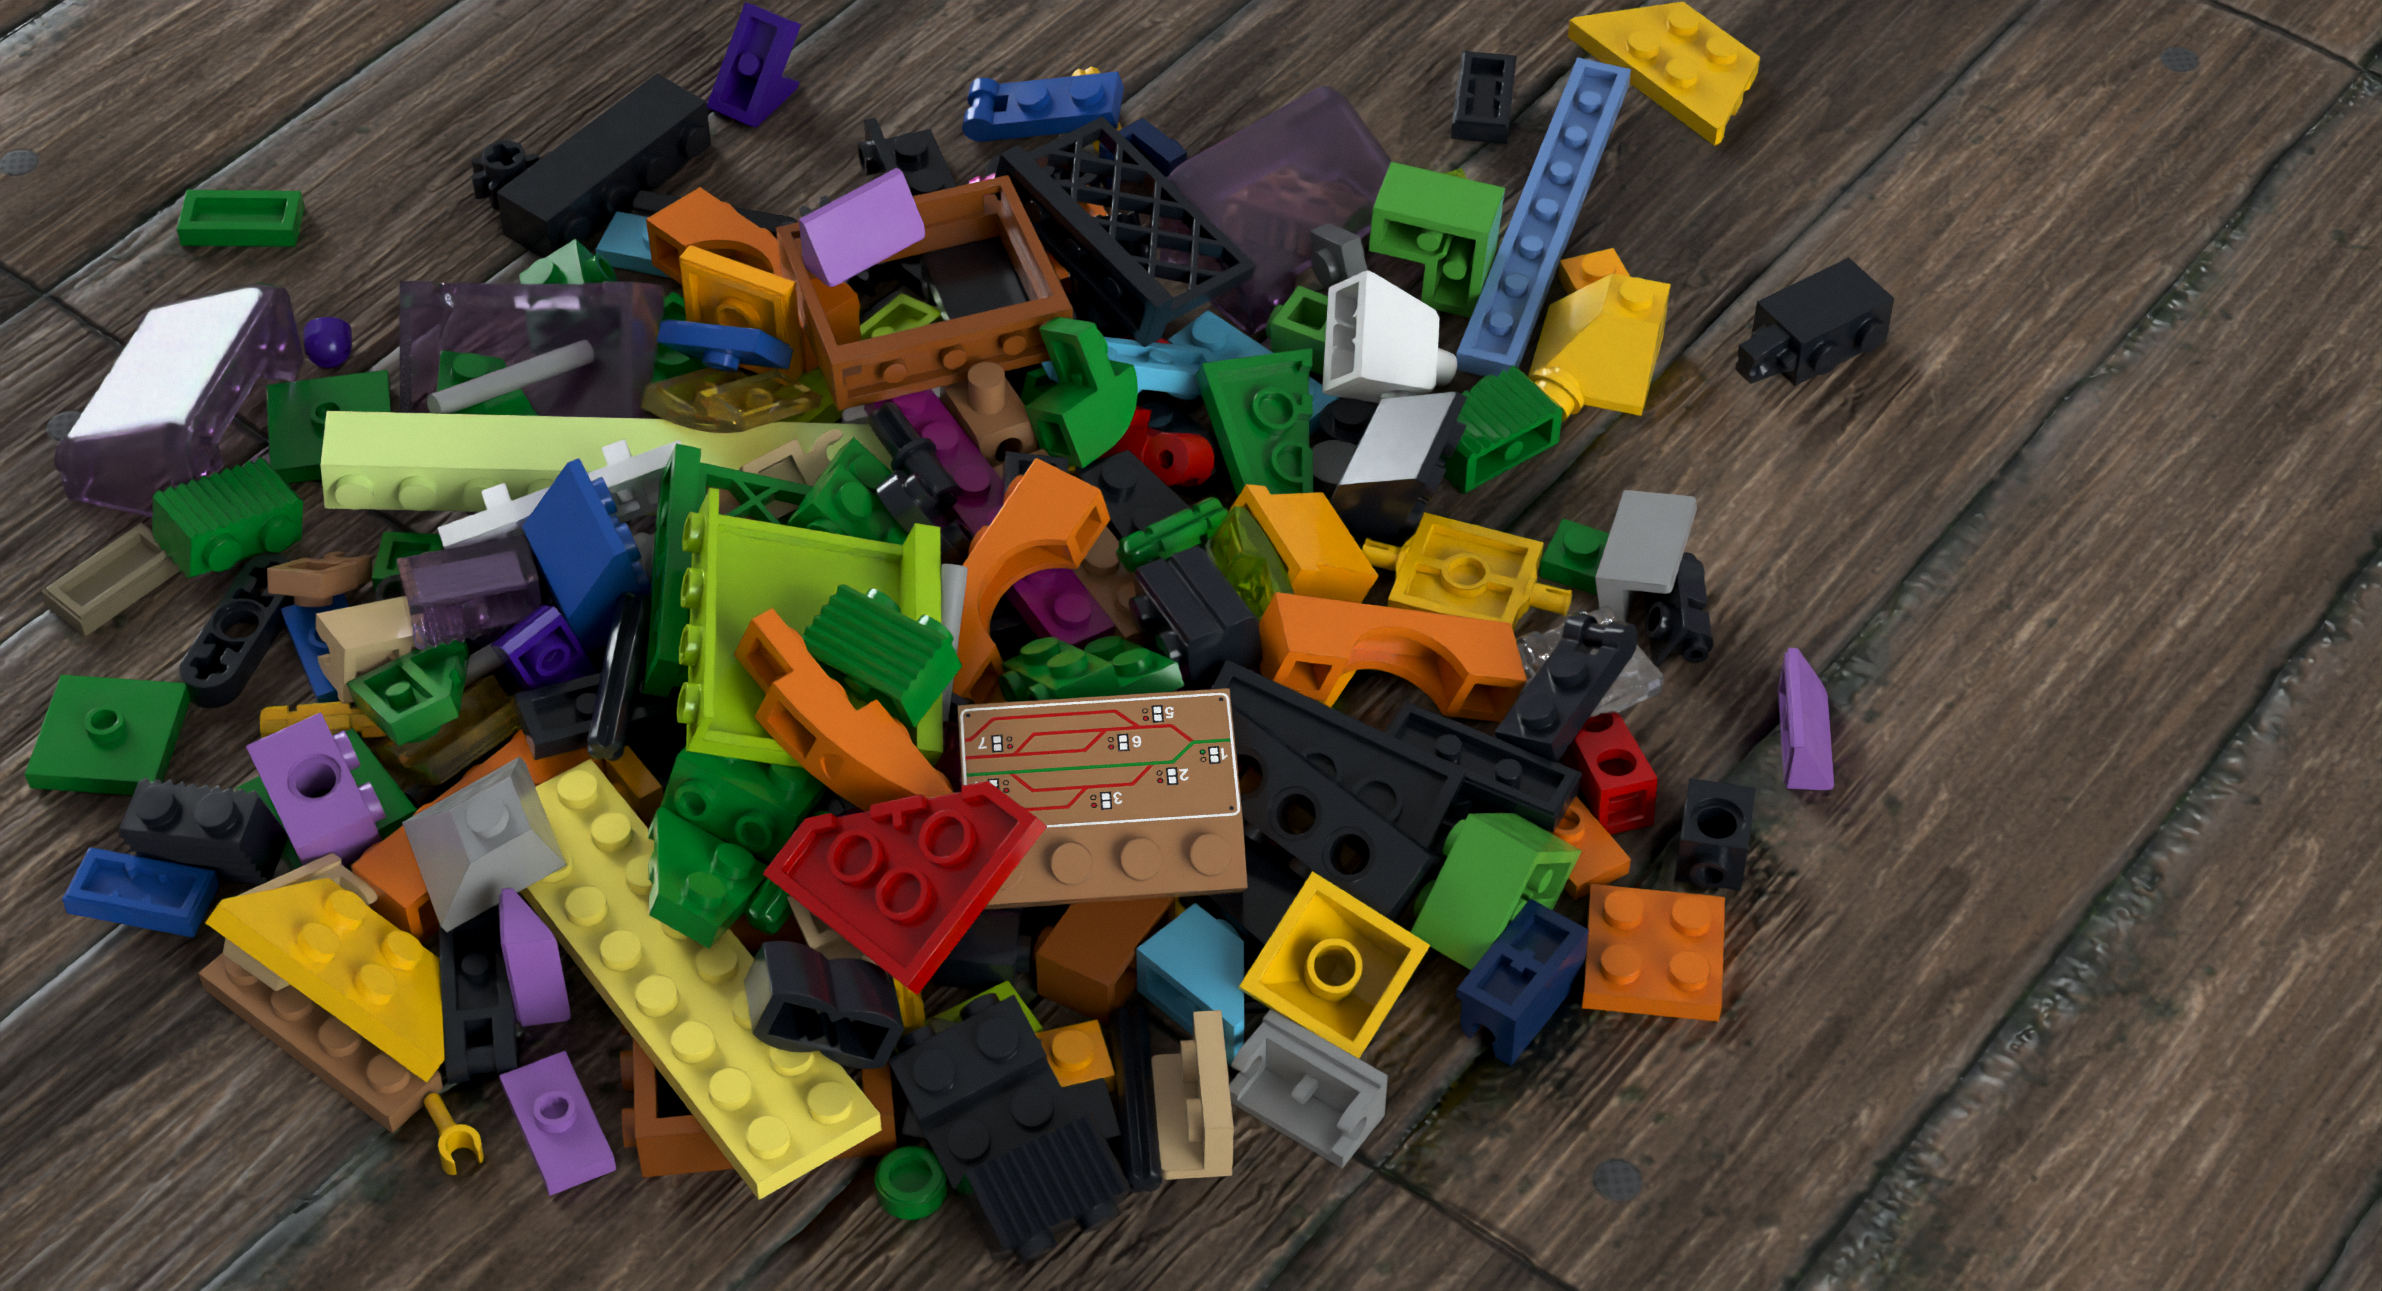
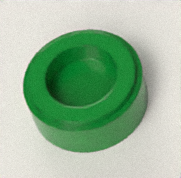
(910, 1182)

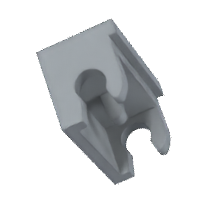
(1308, 1088)

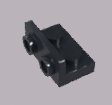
(912, 153)

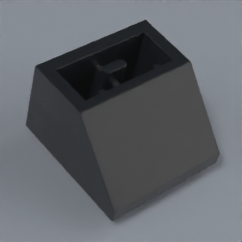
(1398, 464)

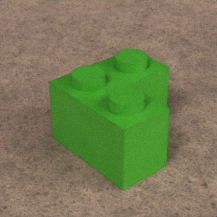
(1443, 224)
(1487, 879)

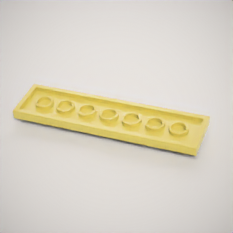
(687, 1003)

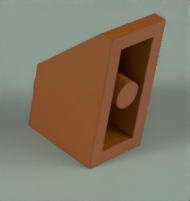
(1092, 953)

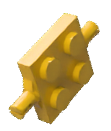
(1467, 572)

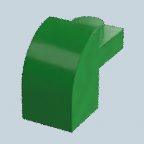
(1093, 397)

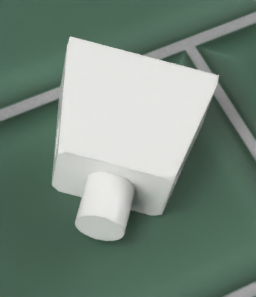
(1381, 342)

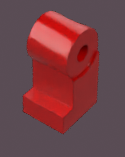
(1172, 457)
(1615, 774)

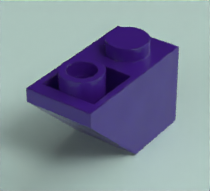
(542, 651)

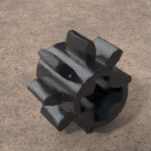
(497, 167)

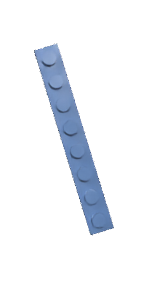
(1543, 219)

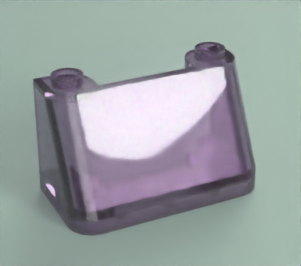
(1275, 185)
(529, 321)
(176, 395)

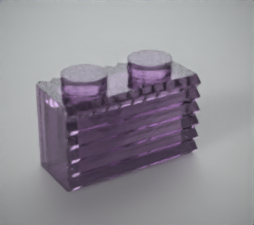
(468, 590)

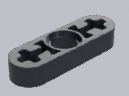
(238, 655)

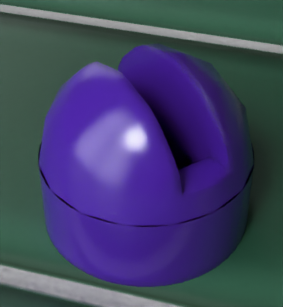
(327, 341)

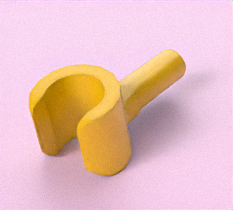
(451, 1135)

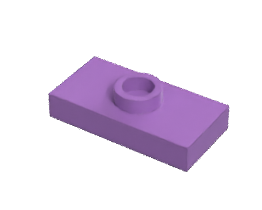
(557, 1123)

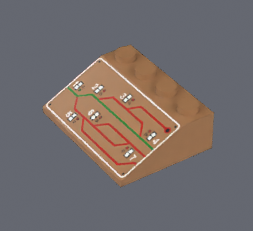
(1129, 790)

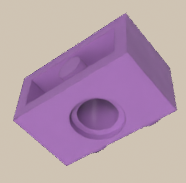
(309, 760)

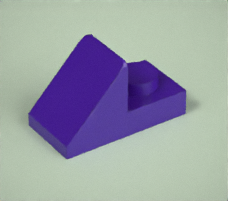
(752, 69)

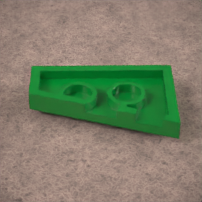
(1262, 418)

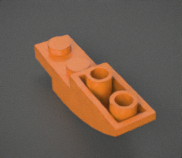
(852, 752)

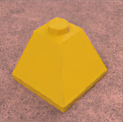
(1607, 339)
(1334, 966)

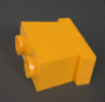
(1311, 543)

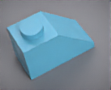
(1196, 968)

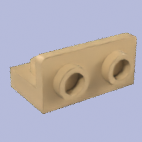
(1195, 1104)

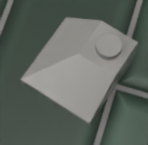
(483, 842)

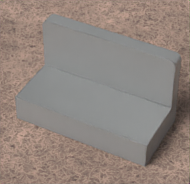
(1643, 548)

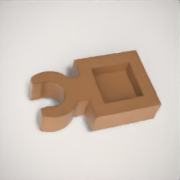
(318, 580)

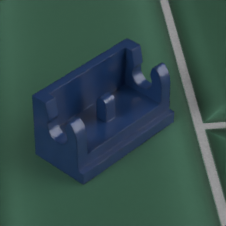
(1523, 978)

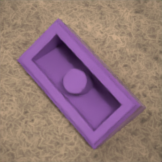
(860, 229)
(1804, 726)
(531, 963)

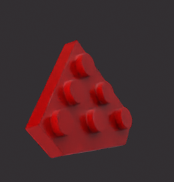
(907, 872)

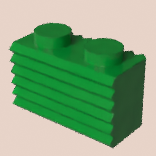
(1506, 425)
(226, 518)
(882, 652)

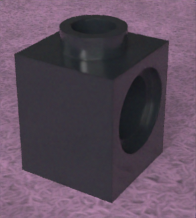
(1715, 834)

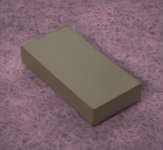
(110, 580)

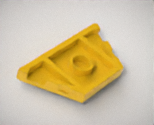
(1674, 60)
(346, 963)

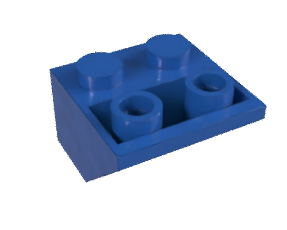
(584, 553)

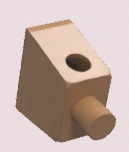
(990, 412)

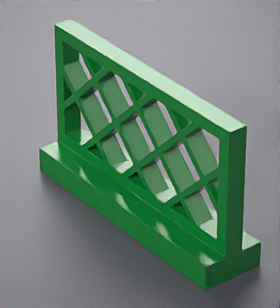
(680, 492)

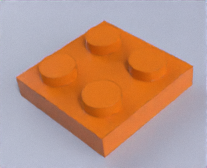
(1654, 952)

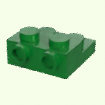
(847, 499)
(1104, 668)

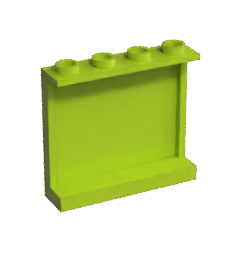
(757, 565)

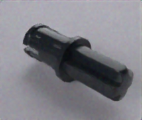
(913, 453)

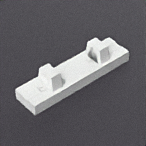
(632, 477)

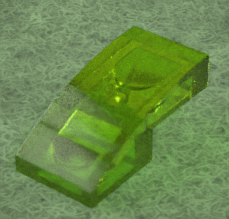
(1248, 560)

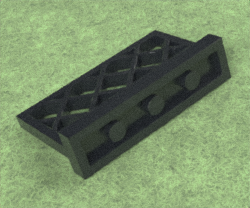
(1088, 244)

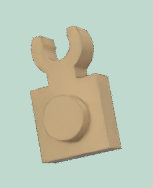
(793, 465)

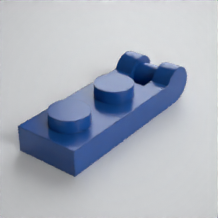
(1040, 106)

